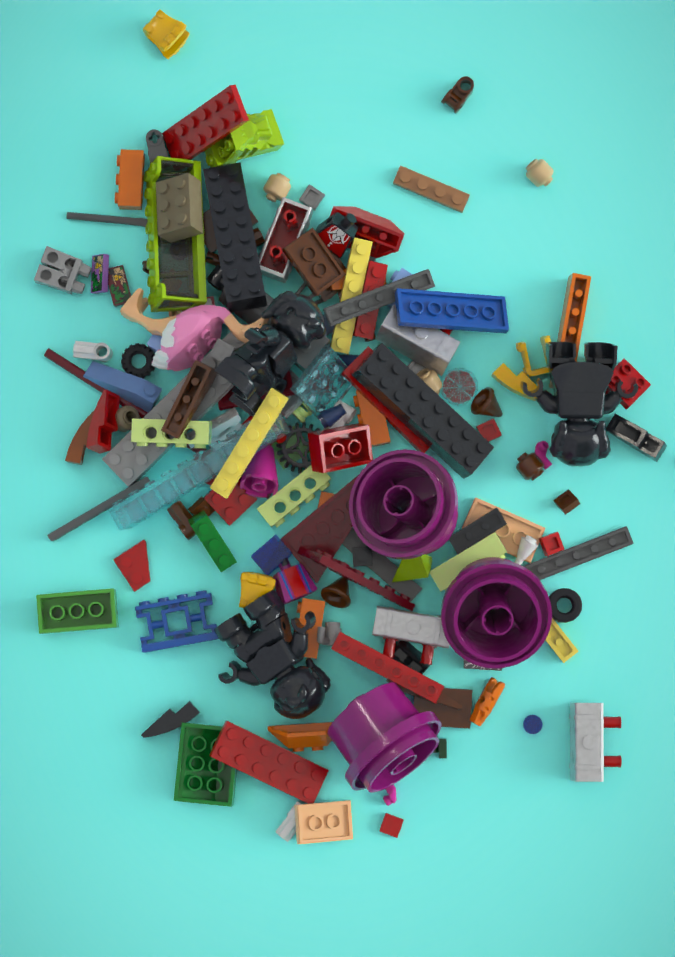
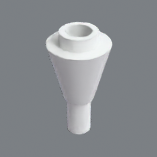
(526, 547)

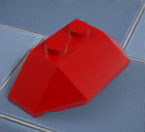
(382, 232)

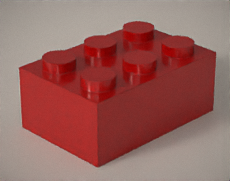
(340, 448)

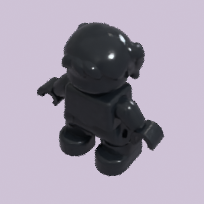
(270, 350)
(578, 398)
(271, 655)

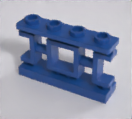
(179, 636)

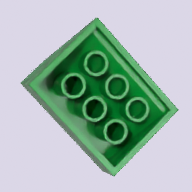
(198, 775)

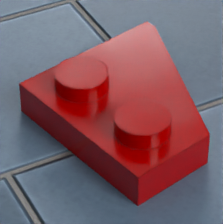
(135, 565)

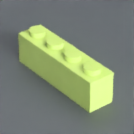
(448, 571)

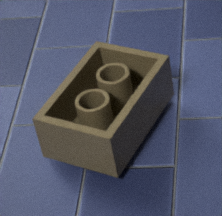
(179, 207)

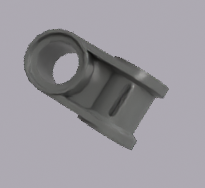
(158, 148)

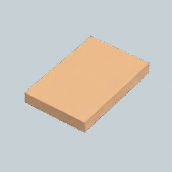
(323, 822)

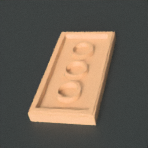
(510, 533)

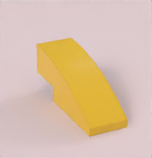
(512, 382)

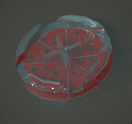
(459, 386)

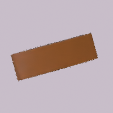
(78, 445)

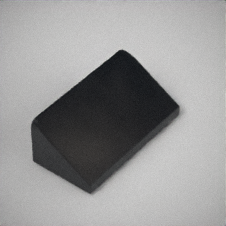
(409, 656)

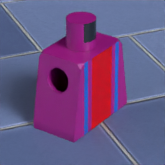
(293, 582)

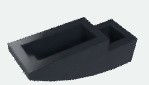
(636, 437)
(172, 720)

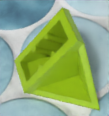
(413, 568)

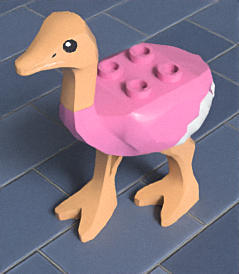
(185, 334)

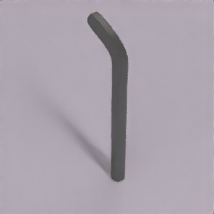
(107, 219)

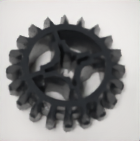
(285, 451)

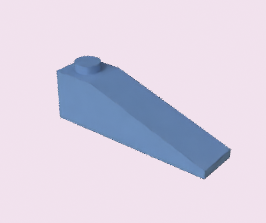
(127, 386)

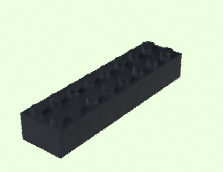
(235, 237)
(422, 411)

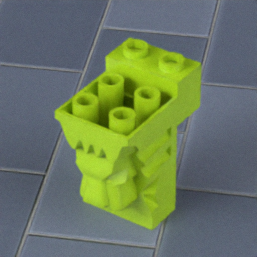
(251, 139)

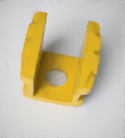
(166, 33)
(521, 347)
(254, 586)

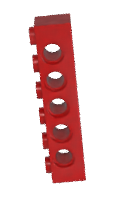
(387, 667)

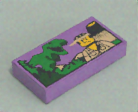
(99, 273)

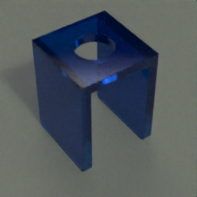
(271, 555)

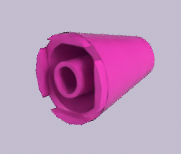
(261, 474)

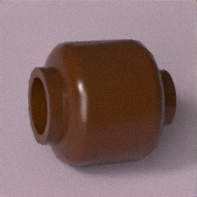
(530, 466)

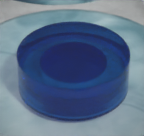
(532, 724)

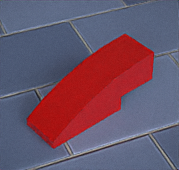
(103, 423)

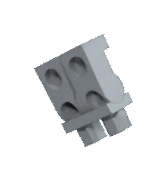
(66, 274)

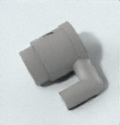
(329, 633)

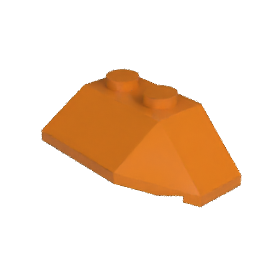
(302, 735)

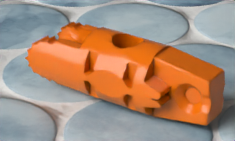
(487, 701)

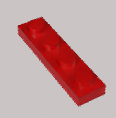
(374, 278)

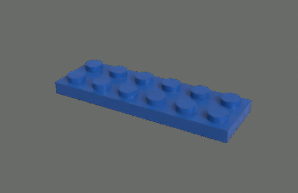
(451, 311)

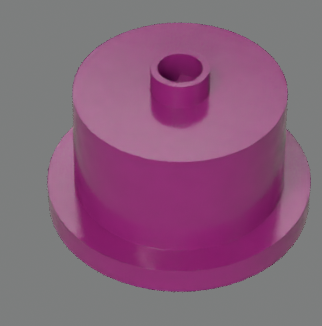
(404, 504)
(496, 613)
(383, 737)

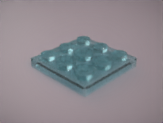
(322, 382)

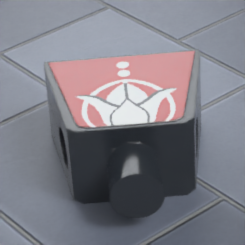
(337, 232)

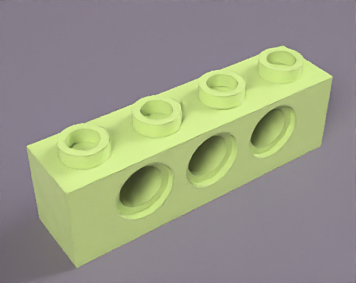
(140, 430)
(276, 519)

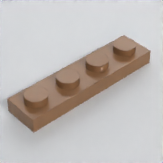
(431, 189)

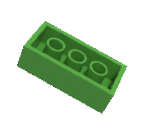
(77, 611)

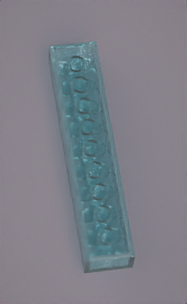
(185, 479)

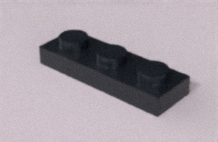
(477, 531)

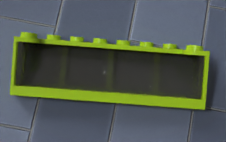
(177, 267)

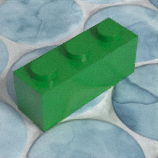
(212, 541)

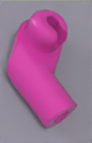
(541, 450)
(391, 797)

